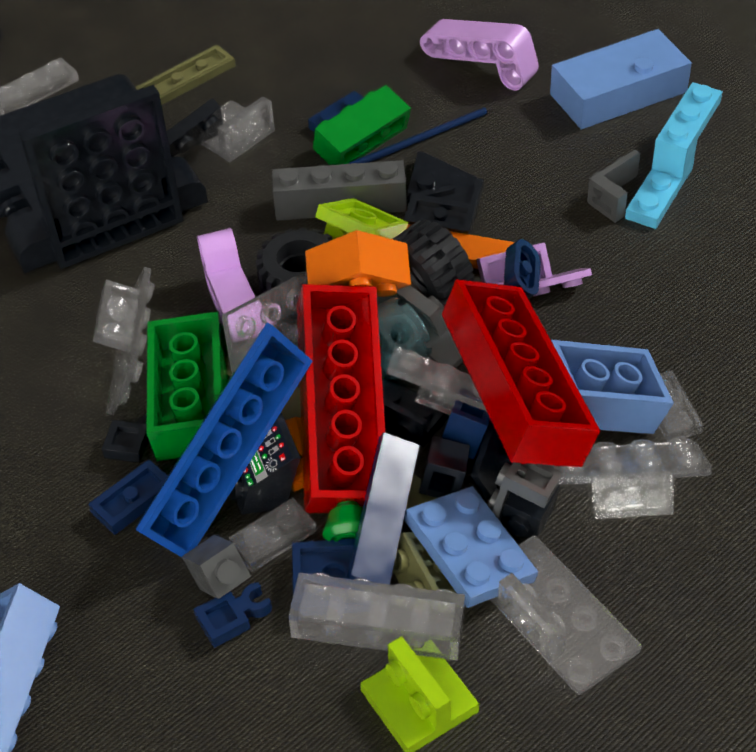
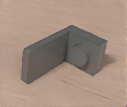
(606, 189)
(528, 481)

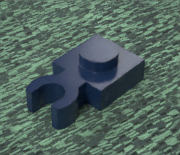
(229, 616)

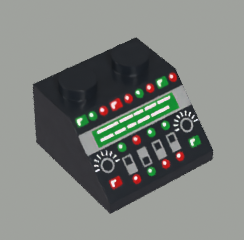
(270, 472)

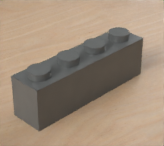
(302, 189)

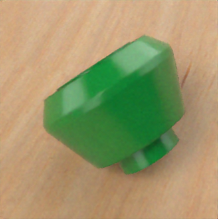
(343, 521)

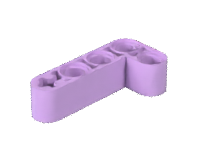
(486, 42)
(223, 270)

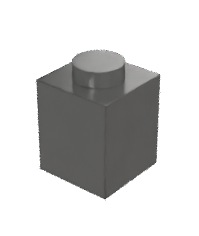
(216, 566)

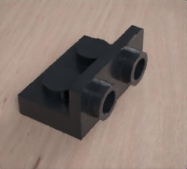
(408, 418)

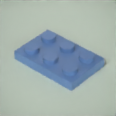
(469, 544)

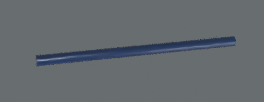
(422, 136)

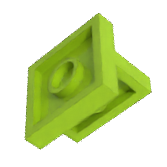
(353, 215)
(418, 696)

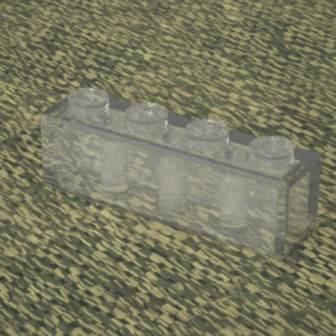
(377, 614)

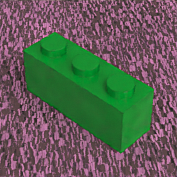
(361, 127)

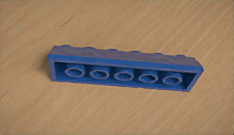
(225, 442)

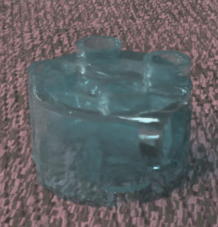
(400, 328)

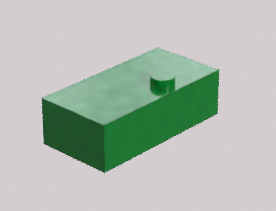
(182, 378)

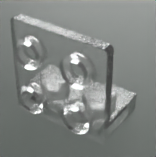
(241, 128)

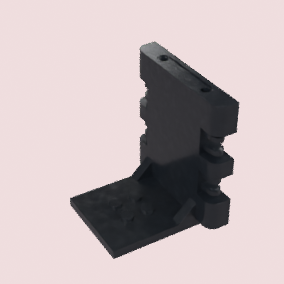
(90, 173)

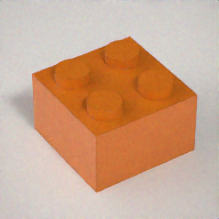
(360, 261)

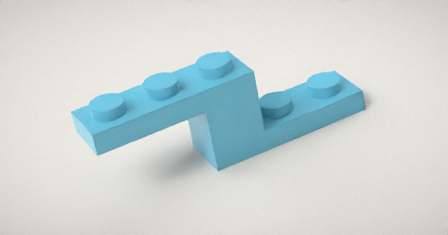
(673, 155)

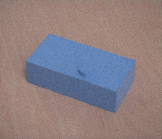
(620, 78)

